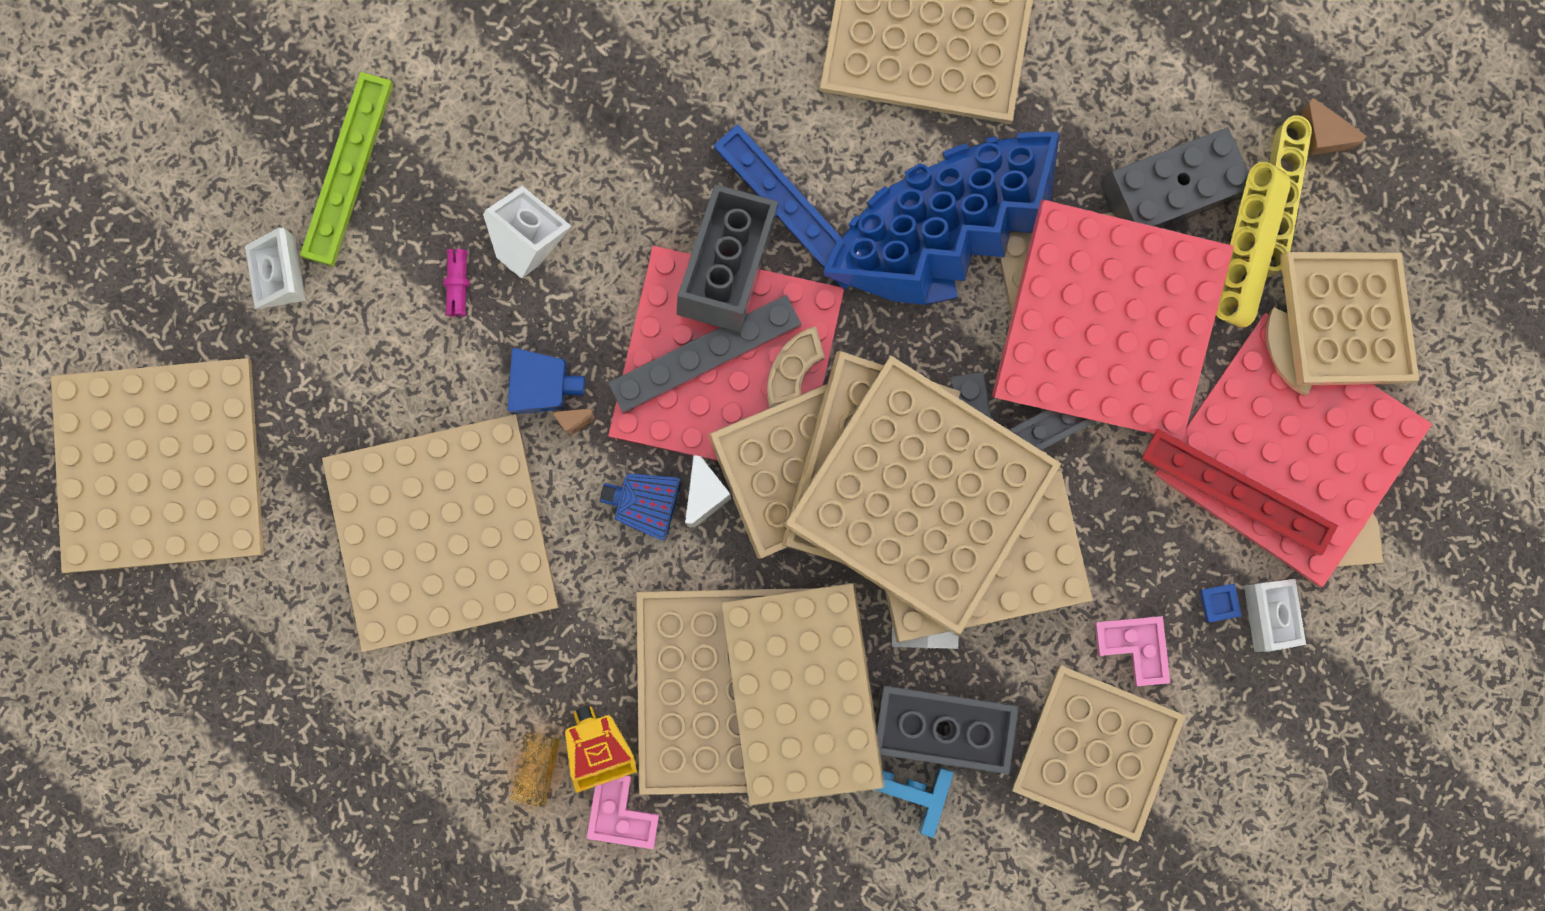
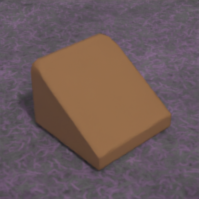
(574, 420)

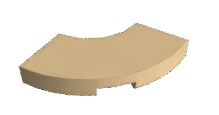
(1280, 349)
(792, 364)

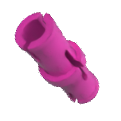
(456, 282)

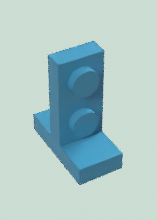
(915, 792)

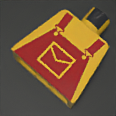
(596, 751)

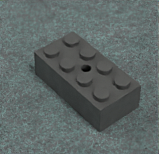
(1178, 181)
(727, 258)
(978, 734)

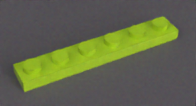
(346, 169)

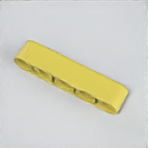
(1295, 152)
(1251, 228)

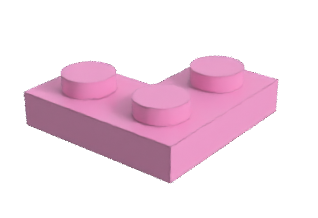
(1144, 641)
(615, 823)

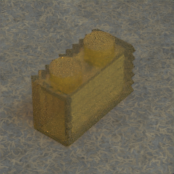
(535, 769)

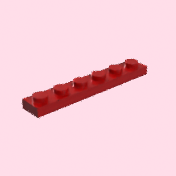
(1239, 492)

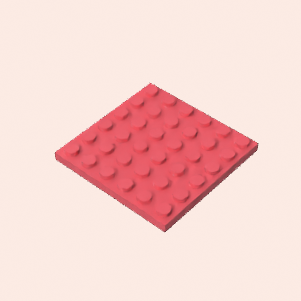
(1112, 320)
(729, 392)
(1321, 450)

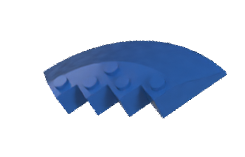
(945, 216)

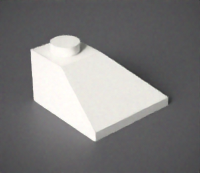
(523, 230)

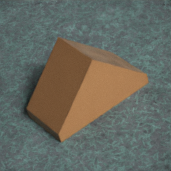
(1329, 130)

